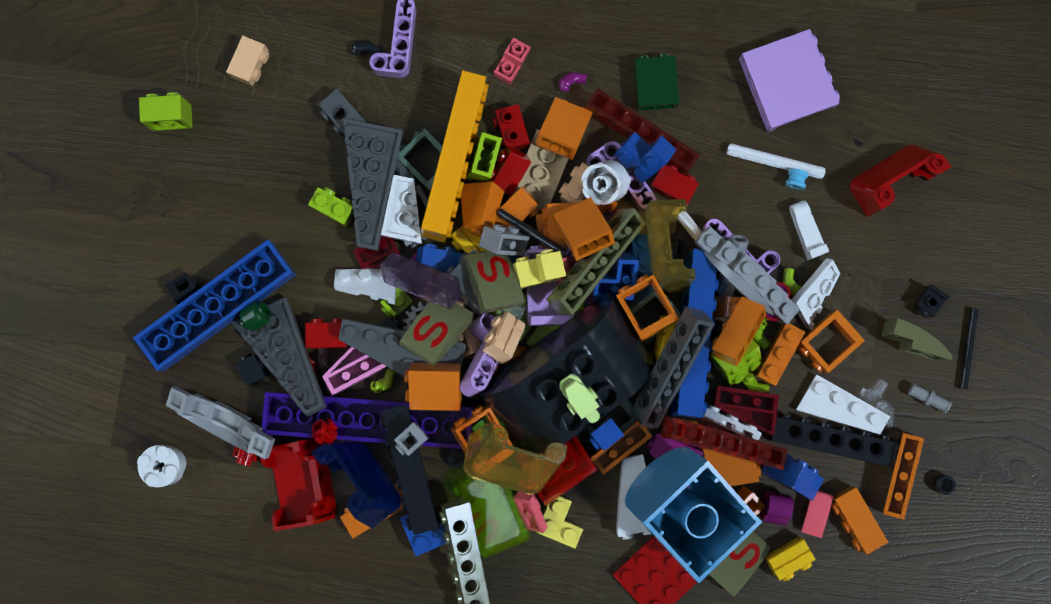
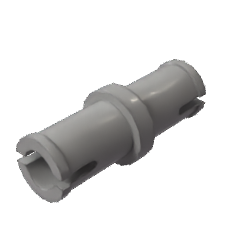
(929, 398)

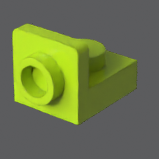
(402, 301)

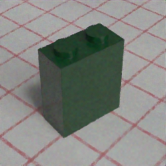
(656, 82)

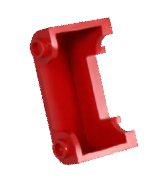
(874, 187)
(301, 486)

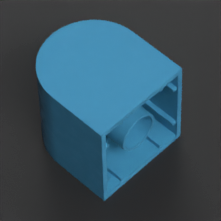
(694, 523)

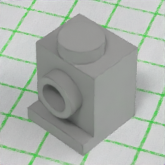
(414, 431)

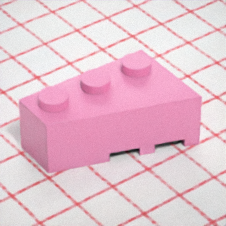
(350, 370)

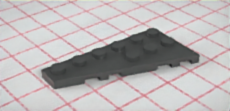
(371, 167)
(383, 345)
(285, 355)

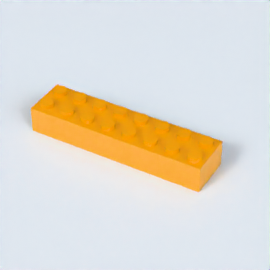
(453, 156)

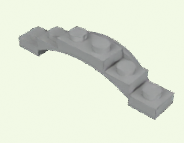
(747, 275)
(221, 421)

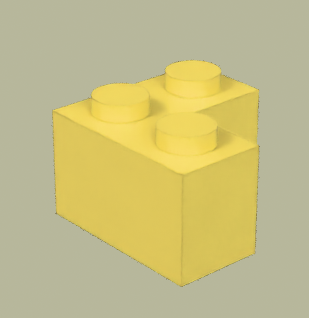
(543, 269)
(558, 527)

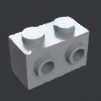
(504, 240)

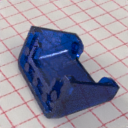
(375, 493)

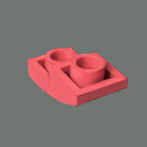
(511, 61)
(817, 514)

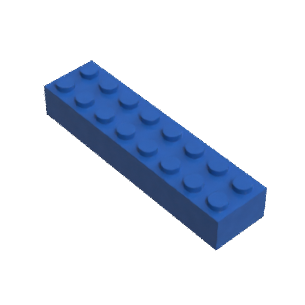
(700, 295)
(214, 306)

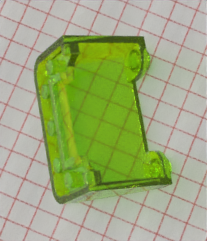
(494, 515)

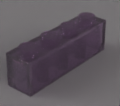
(421, 280)

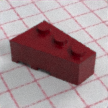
(748, 406)

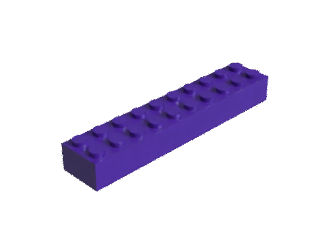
(358, 419)

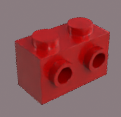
(512, 127)
(510, 169)
(674, 184)
(323, 334)

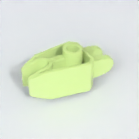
(580, 398)

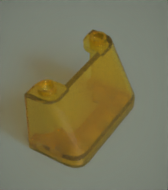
(660, 224)
(495, 462)

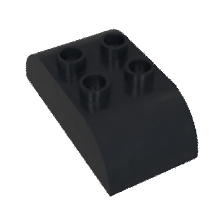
(594, 346)

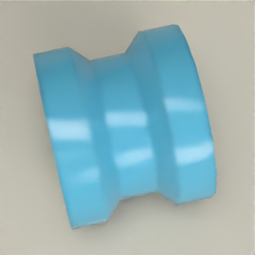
(796, 179)

